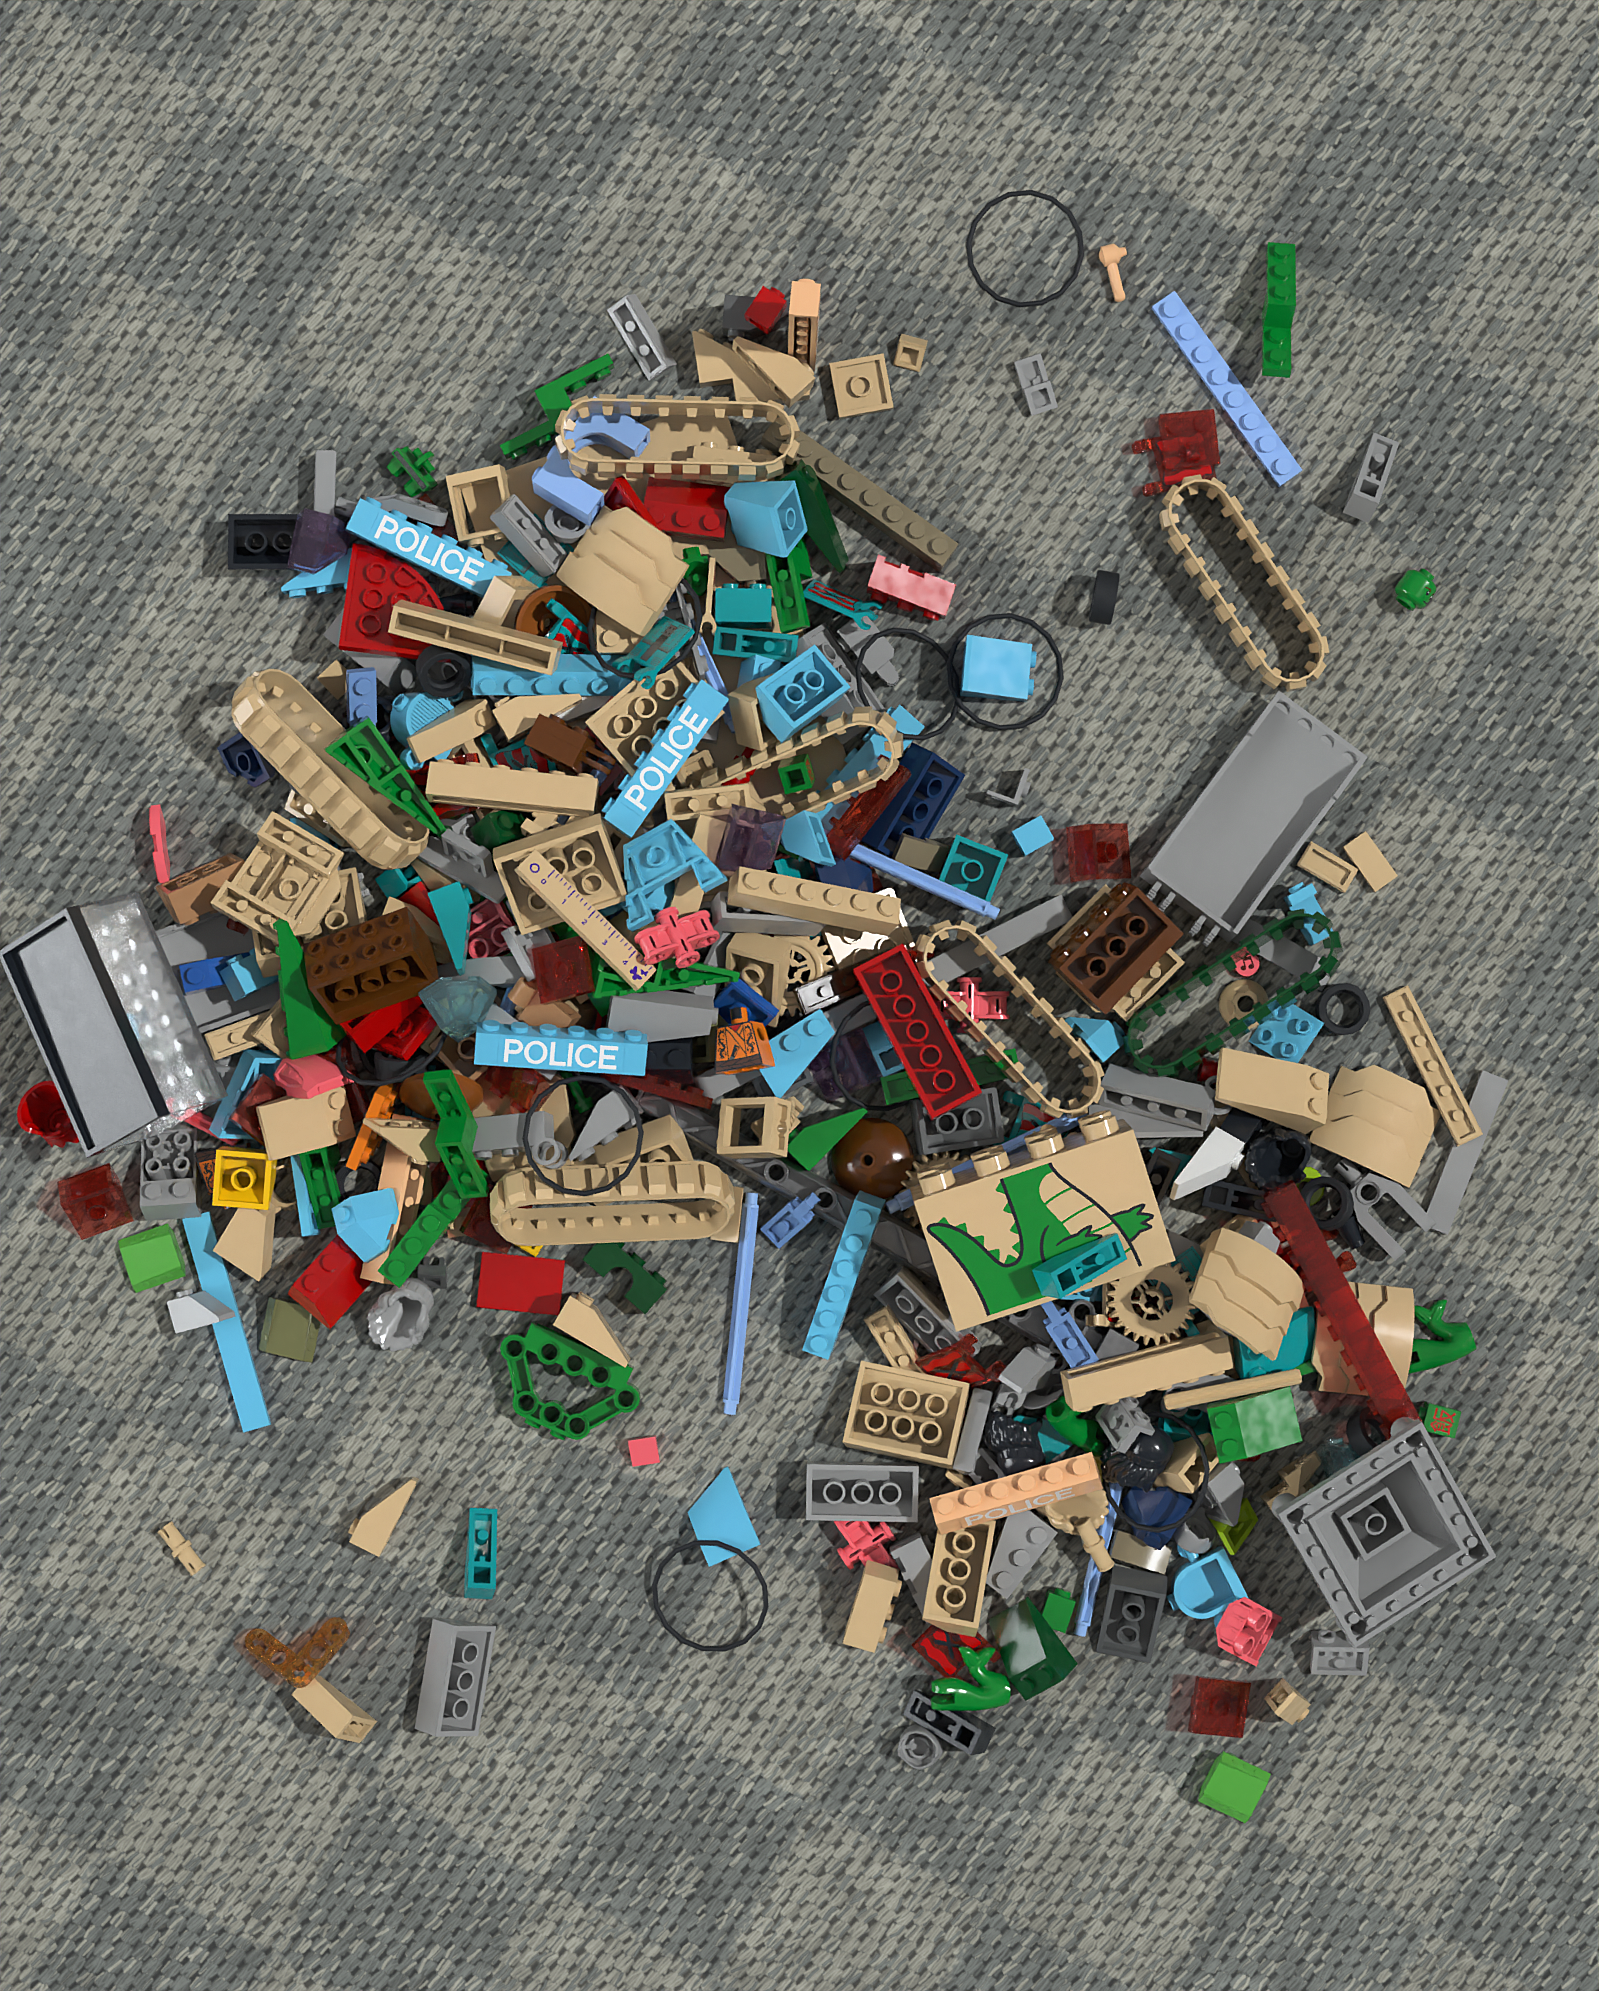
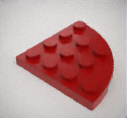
(372, 590)

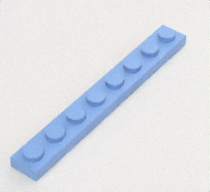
(1226, 388)

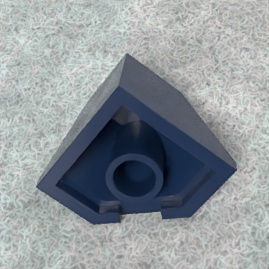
(245, 760)
(846, 874)
(1155, 1510)

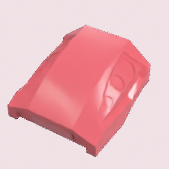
(486, 927)
(309, 1076)
(1246, 1629)

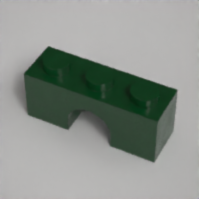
(646, 1286)

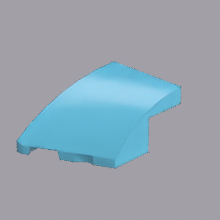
(722, 1517)

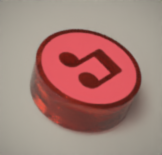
(1248, 966)

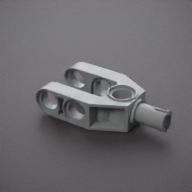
(407, 505)
(1361, 1206)

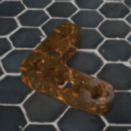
(296, 1661)

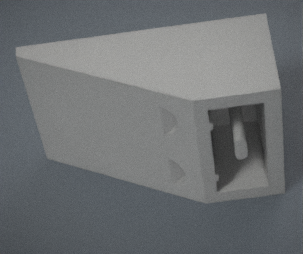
(606, 1118)
(170, 1176)

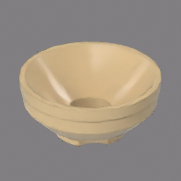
(1232, 992)

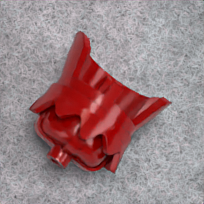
(45, 1115)

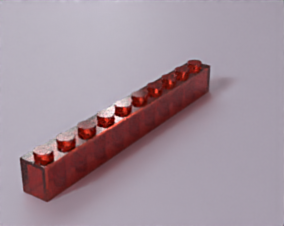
(1339, 1305)

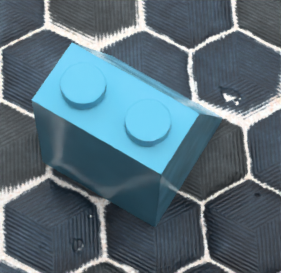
(766, 516)
(997, 669)

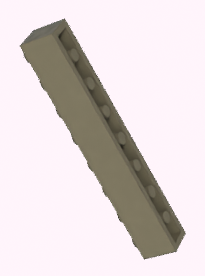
(868, 500)

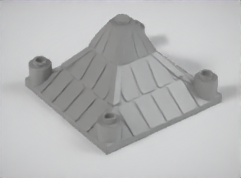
(1385, 1532)

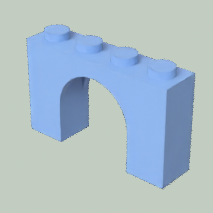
(558, 483)

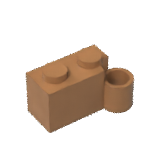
(530, 1011)

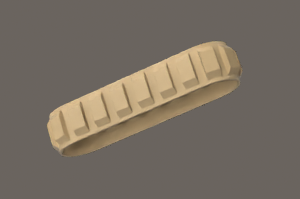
(666, 406)
(1261, 555)
(269, 714)
(812, 735)
(1040, 1006)
(613, 1222)

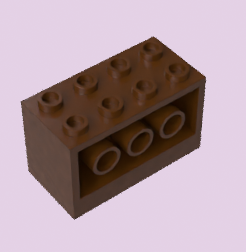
(1129, 957)
(370, 965)

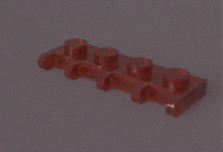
(864, 812)
(669, 1089)

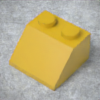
(243, 1178)

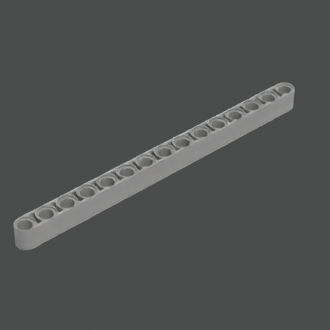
(947, 967)

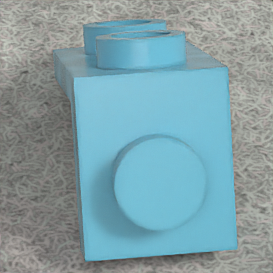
(1303, 898)

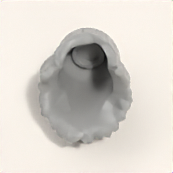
(401, 1315)

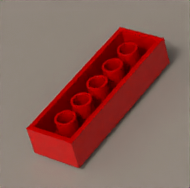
(917, 1031)

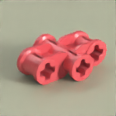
(676, 937)
(980, 1004)
(861, 1536)

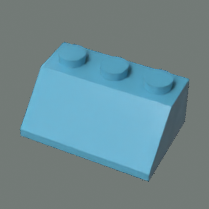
(799, 693)

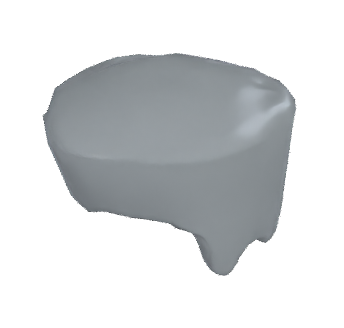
(1196, 1533)
(919, 1747)

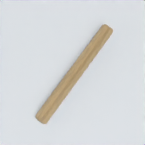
(1232, 1389)

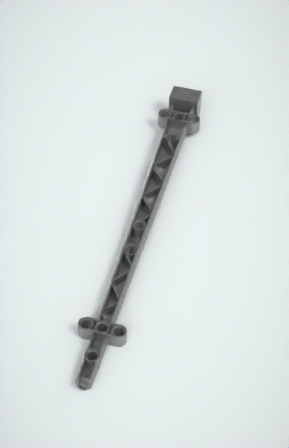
(892, 1236)

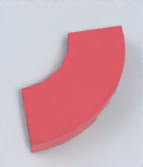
(160, 853)

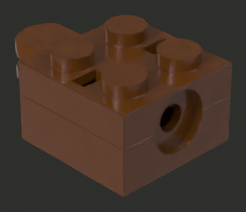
(566, 746)

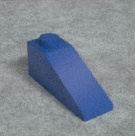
(205, 974)

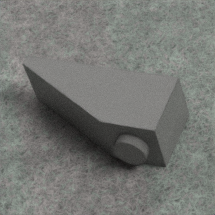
(1371, 478)

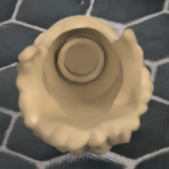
(1066, 1512)

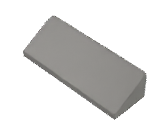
(641, 336)
(325, 481)
(529, 536)
(972, 1431)

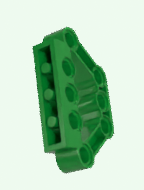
(523, 1381)

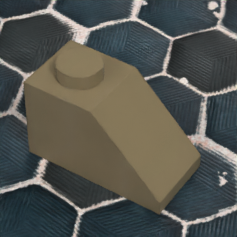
(741, 564)

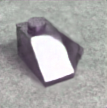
(317, 541)

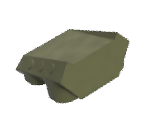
(289, 1330)

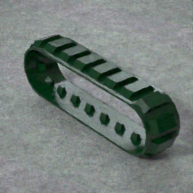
(1227, 960)

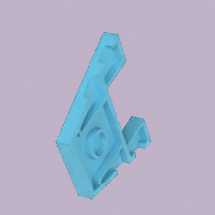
(658, 859)

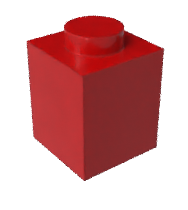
(766, 309)

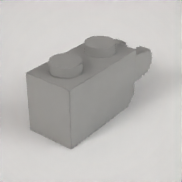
(877, 656)

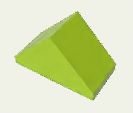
(1234, 1536)

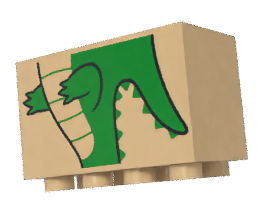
(1026, 1207)

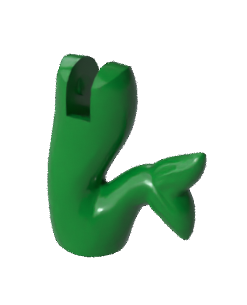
(1456, 1339)
(1080, 1432)
(992, 1689)

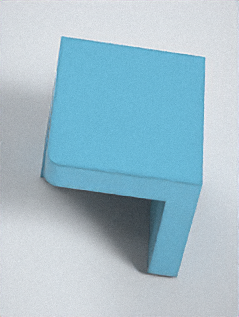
(1032, 835)

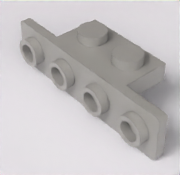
(683, 614)
(464, 863)
(522, 944)

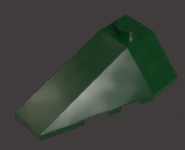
(816, 512)

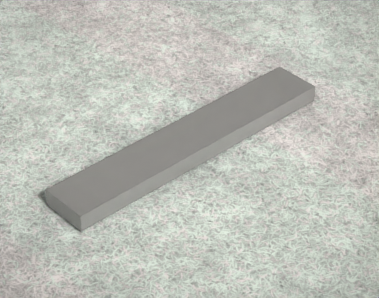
(1463, 1158)

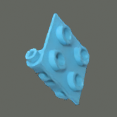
(1287, 1033)

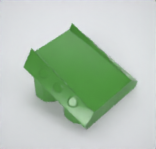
(152, 1258)
(1233, 1786)

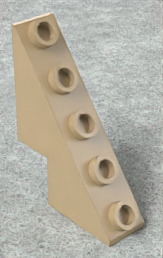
(721, 365)

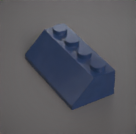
(918, 803)

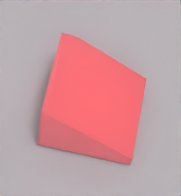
(644, 1450)

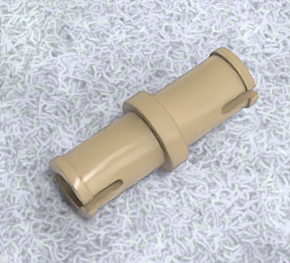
(1094, 1544)
(181, 1548)

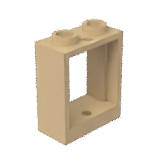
(471, 478)
(503, 600)
(774, 1141)

